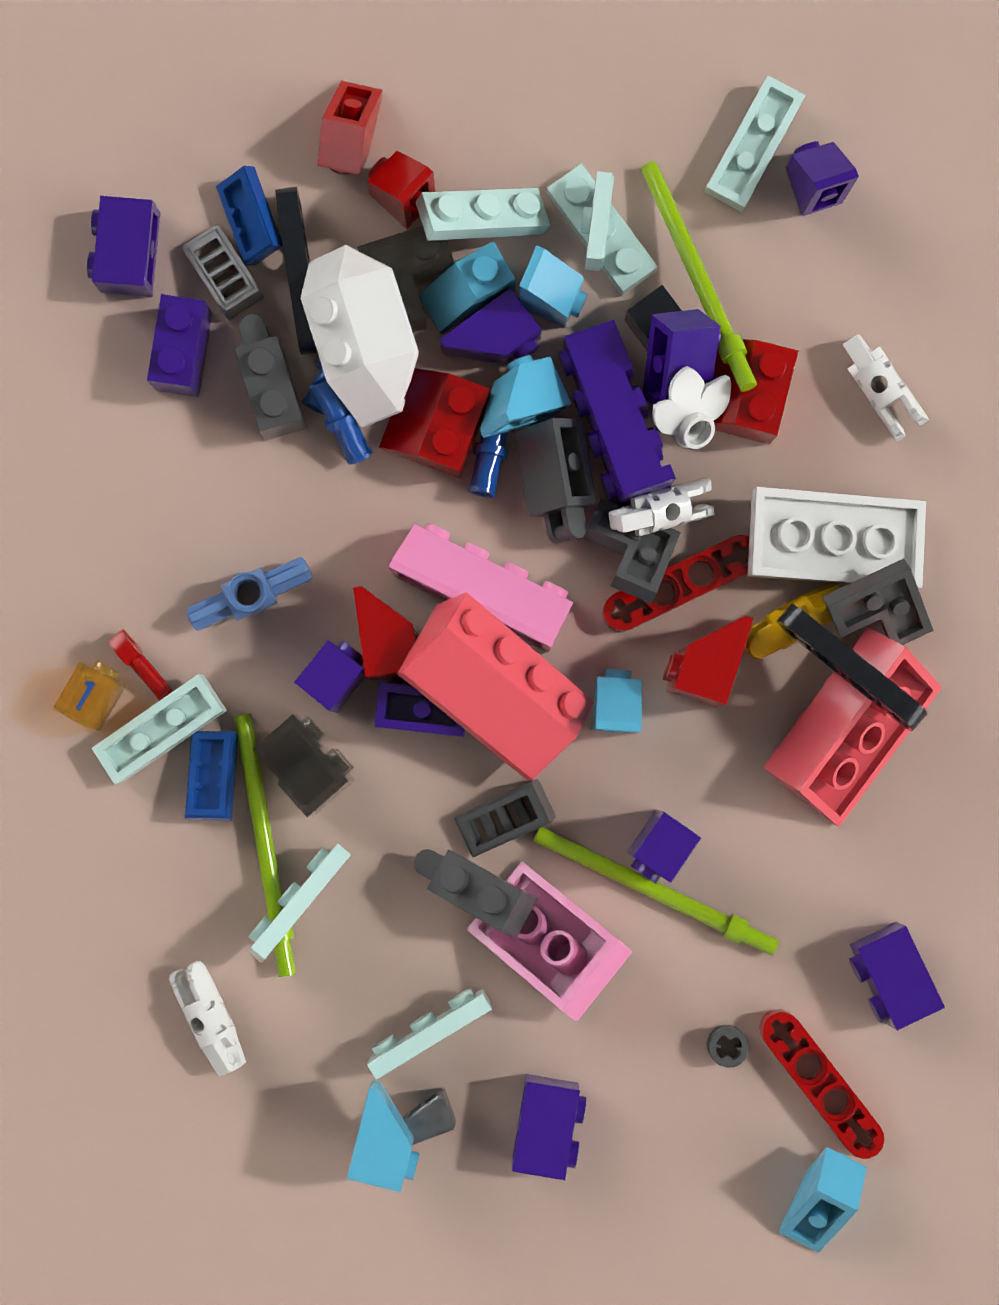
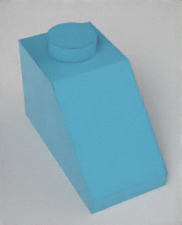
(467, 287)
(551, 288)
(524, 396)
(617, 702)
(382, 1144)
(824, 1200)

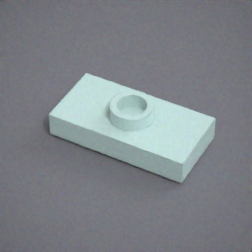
(596, 221)

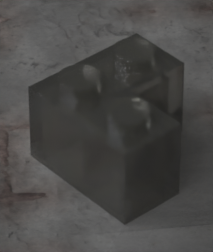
(414, 264)
(304, 764)

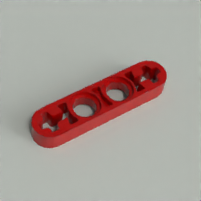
(682, 586)
(819, 1085)

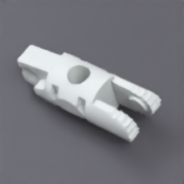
(867, 370)
(662, 509)
(208, 1017)

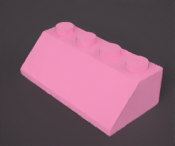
(449, 570)

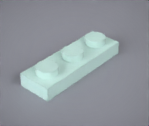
(754, 143)
(482, 213)
(625, 257)
(159, 729)
(296, 901)
(428, 1031)

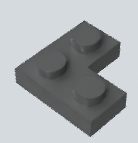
(643, 556)
(883, 596)

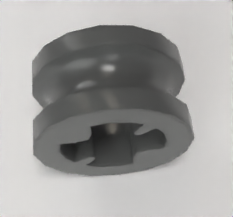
(724, 1058)

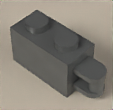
(268, 380)
(557, 476)
(475, 890)

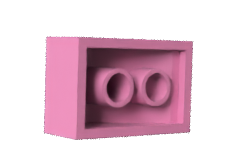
(558, 947)

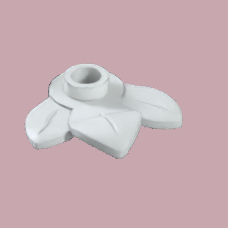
(692, 408)

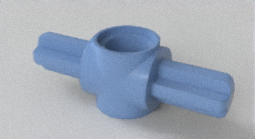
(228, 604)

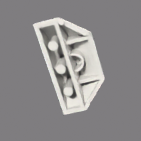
(360, 332)

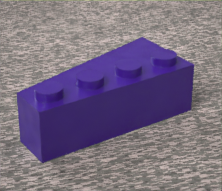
(615, 413)

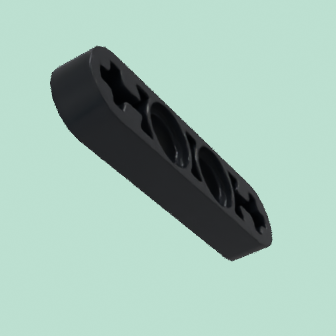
(296, 260)
(852, 667)

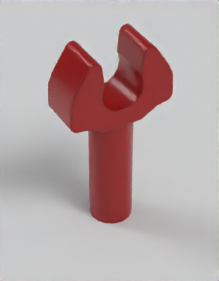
(132, 655)

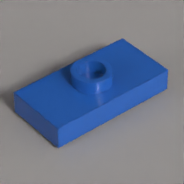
(249, 215)
(211, 776)

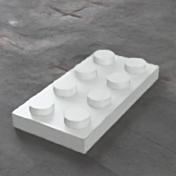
(832, 535)

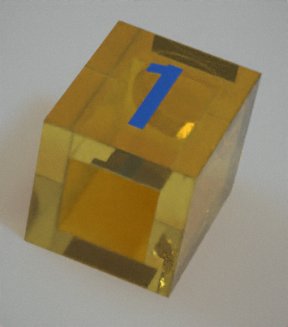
(90, 694)

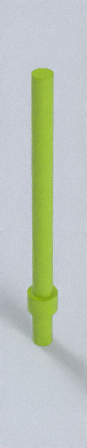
(731, 345)
(263, 838)
(733, 927)

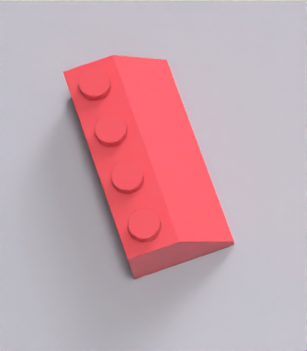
(495, 685)
(845, 736)

